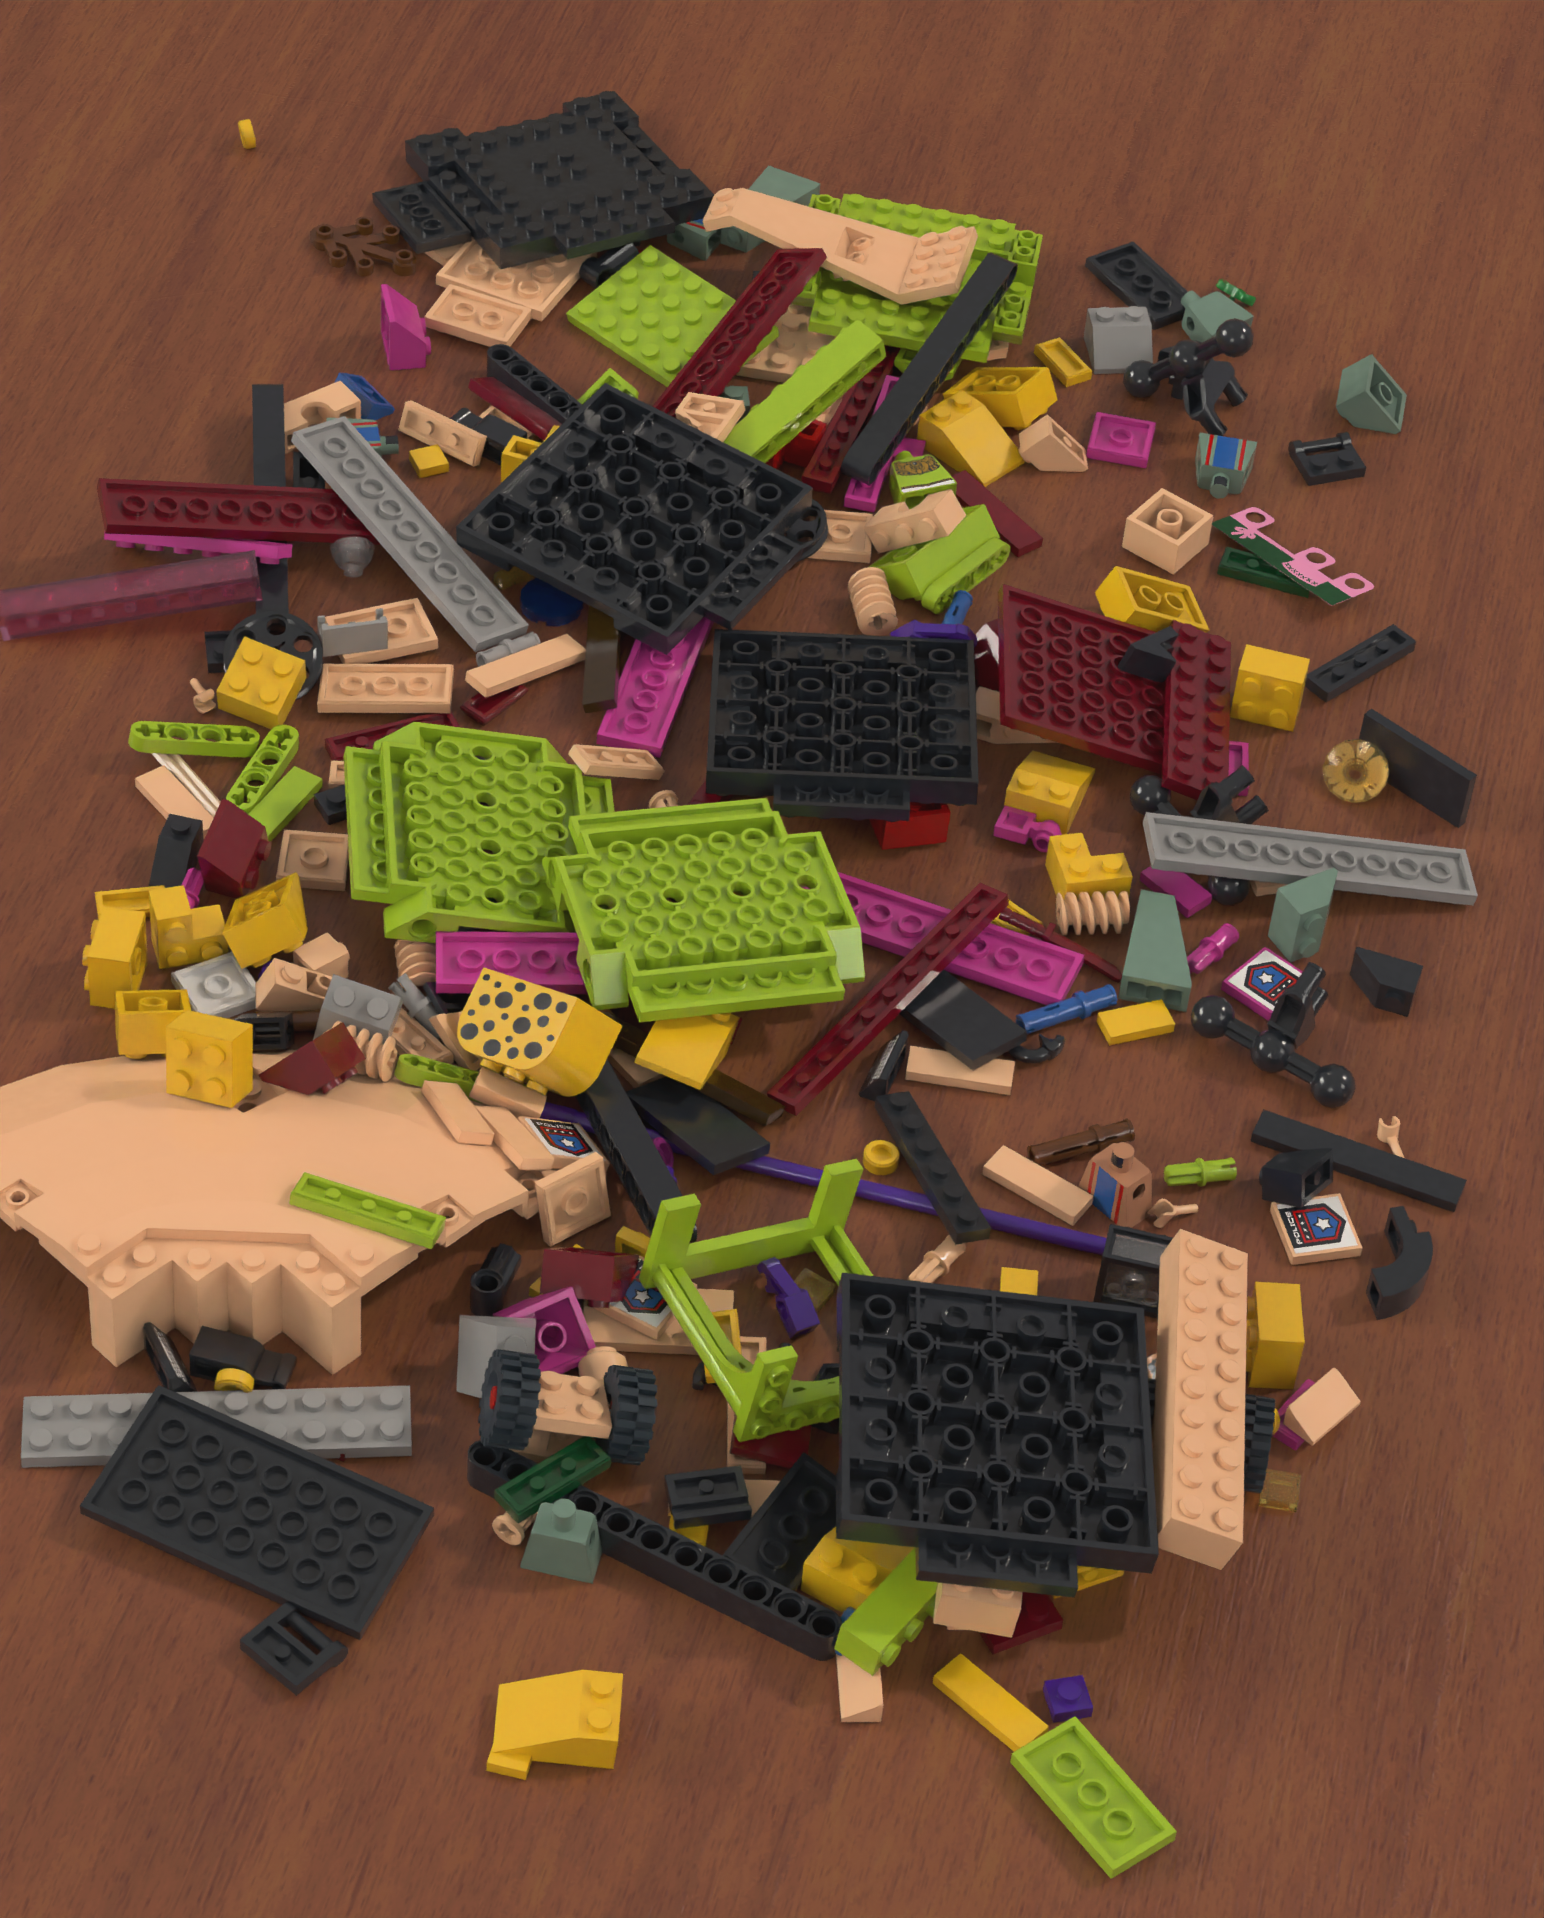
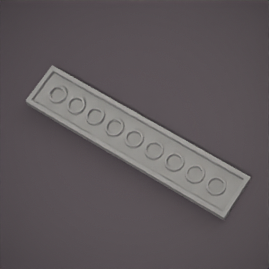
(410, 533)
(1292, 855)
(319, 1420)

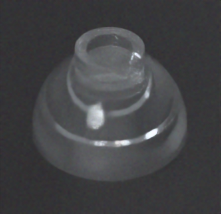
(352, 554)

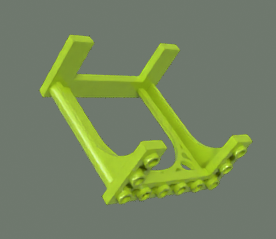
(762, 1391)

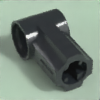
(597, 270)
(493, 1280)

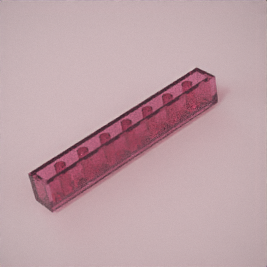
(129, 595)

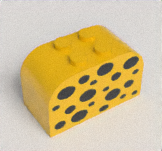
(535, 1034)

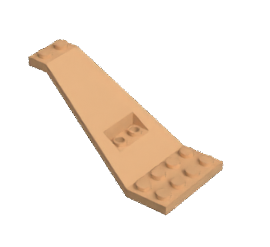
(866, 254)

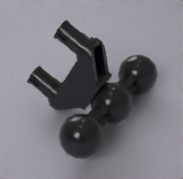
(1202, 375)
(1212, 804)
(1287, 1029)

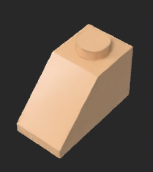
(1051, 447)

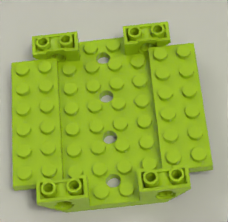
(909, 325)
(424, 833)
(711, 946)

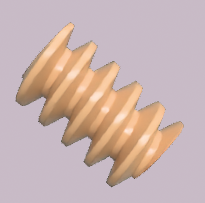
(872, 602)
(1092, 911)
(417, 961)
(380, 1058)

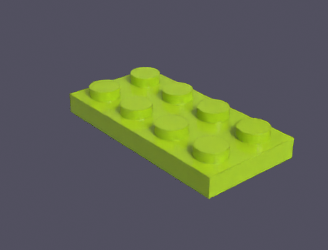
(1093, 1797)

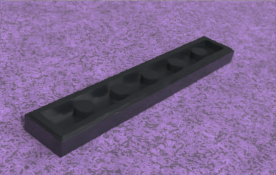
(1362, 1161)

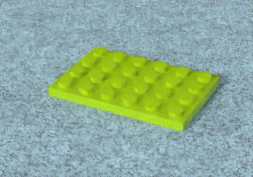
(655, 314)

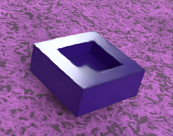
(1067, 1698)

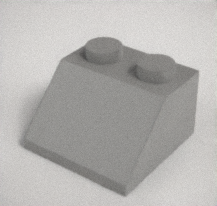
(1117, 338)
(358, 1006)
(479, 1339)

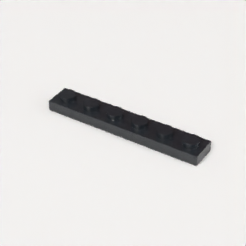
(932, 1168)

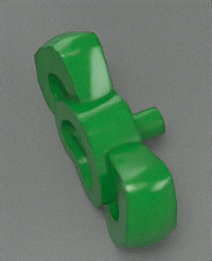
(1235, 292)

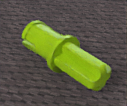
(1200, 1172)

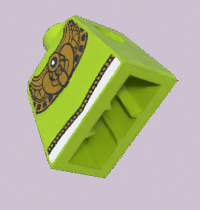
(917, 477)

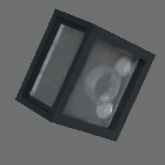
(1131, 1269)

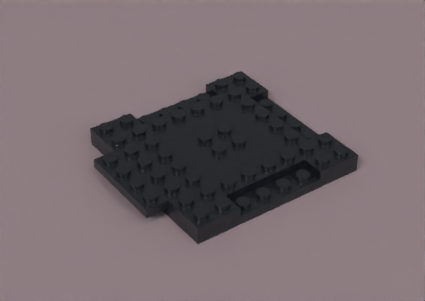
(560, 182)
(643, 520)
(843, 722)
(994, 1433)

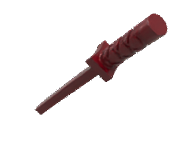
(1048, 935)

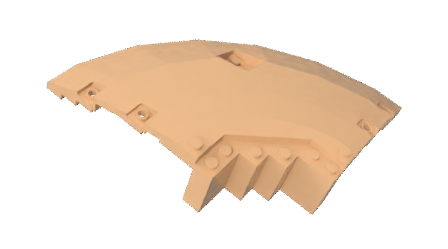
(186, 1207)

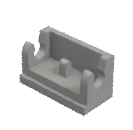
(353, 636)

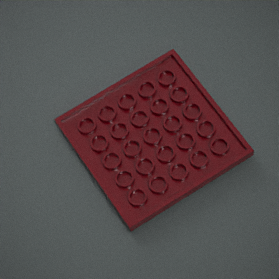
(1066, 684)

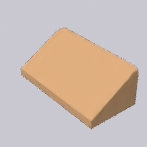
(500, 1091)
(1321, 1407)
(858, 1692)

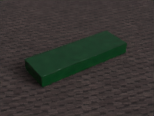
(1254, 570)
(552, 1478)

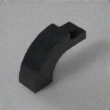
(1400, 1284)

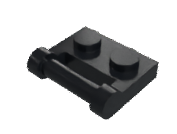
(1327, 466)
(285, 1655)

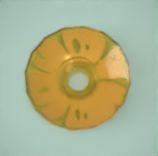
(1359, 756)

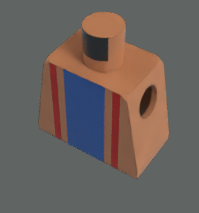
(1119, 1184)

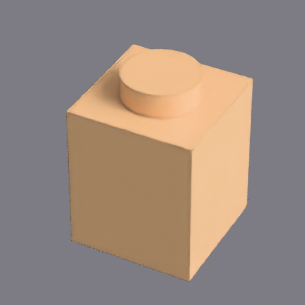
(323, 956)

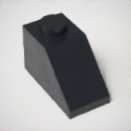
(176, 850)
(1386, 980)
(1296, 1176)

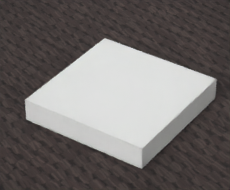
(217, 986)

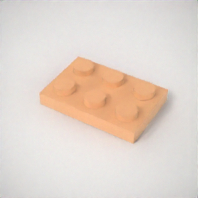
(477, 317)
(407, 631)

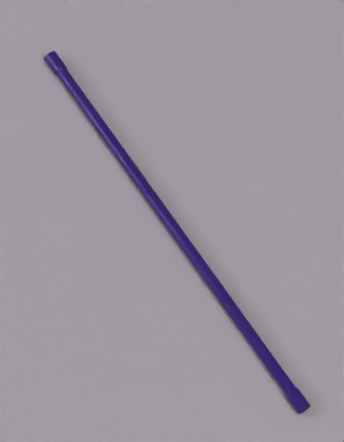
(876, 1191)

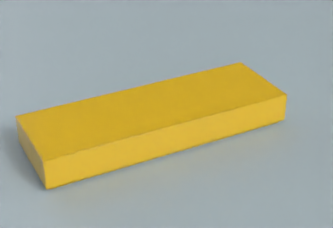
(989, 1703)

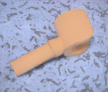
(202, 701)
(1390, 1134)
(1165, 1211)

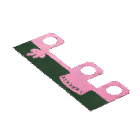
(1293, 565)

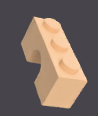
(314, 408)
(899, 527)

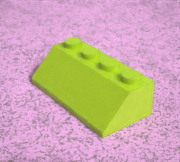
(917, 566)

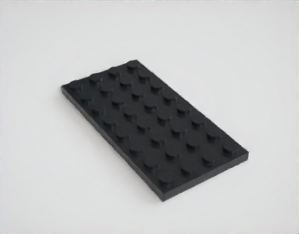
(258, 1511)

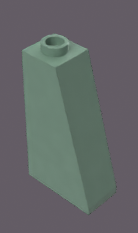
(776, 184)
(1156, 955)

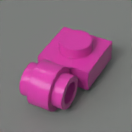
(1020, 825)

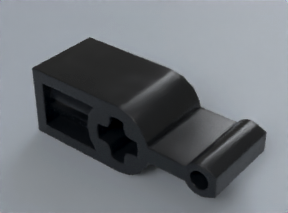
(497, 432)
(270, 1029)
(223, 1350)

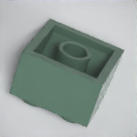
(1371, 397)
(1302, 914)

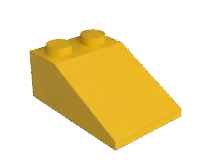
(1010, 393)
(968, 438)
(1148, 601)
(1049, 788)
(267, 922)
(688, 1047)
(848, 1570)
(561, 1718)

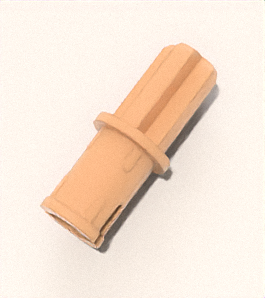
(937, 1262)

